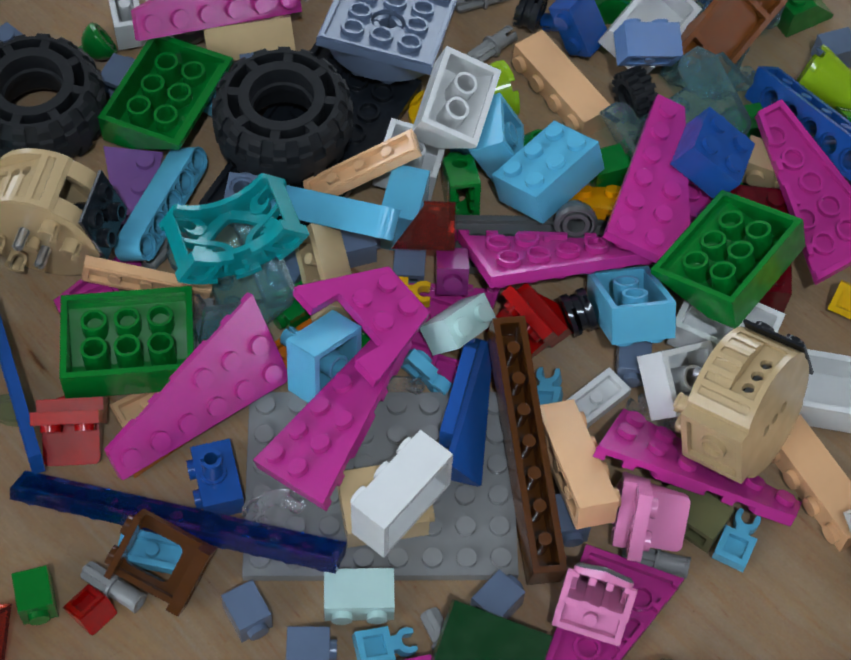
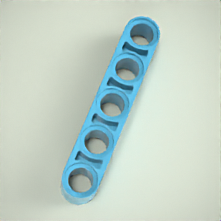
(170, 185)
(343, 213)

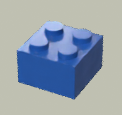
(712, 153)

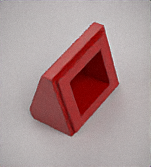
(90, 609)

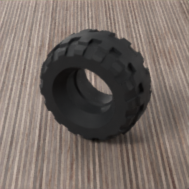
(67, 120)
(290, 147)

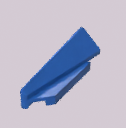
(467, 413)

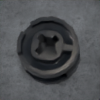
(529, 14)
(582, 310)

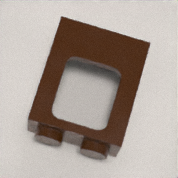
(186, 574)

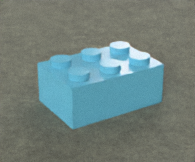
(548, 171)
(632, 306)

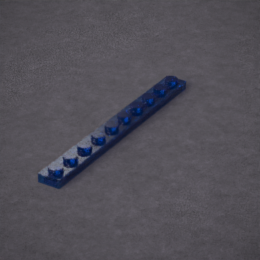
(214, 528)

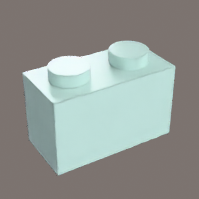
(458, 324)
(359, 595)

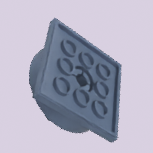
(386, 37)

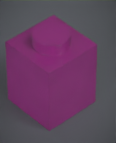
(452, 272)

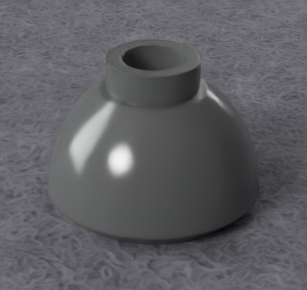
(575, 219)

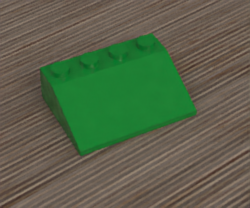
(162, 95)
(731, 257)
(124, 340)

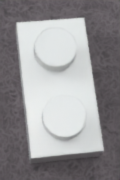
(601, 395)

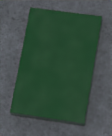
(485, 636)

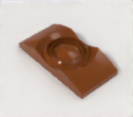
(730, 26)

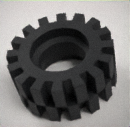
(635, 89)

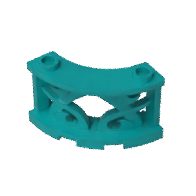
(248, 207)

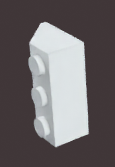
(455, 101)

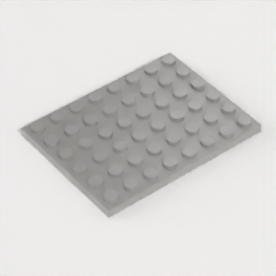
(472, 524)

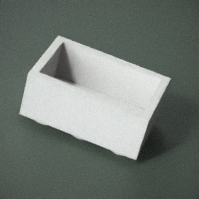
(648, 10)
(696, 327)
(828, 392)
(400, 492)

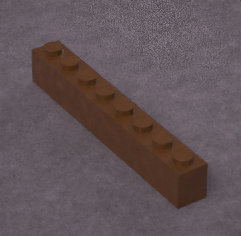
(526, 451)

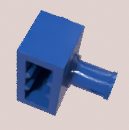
(577, 24)
(216, 478)

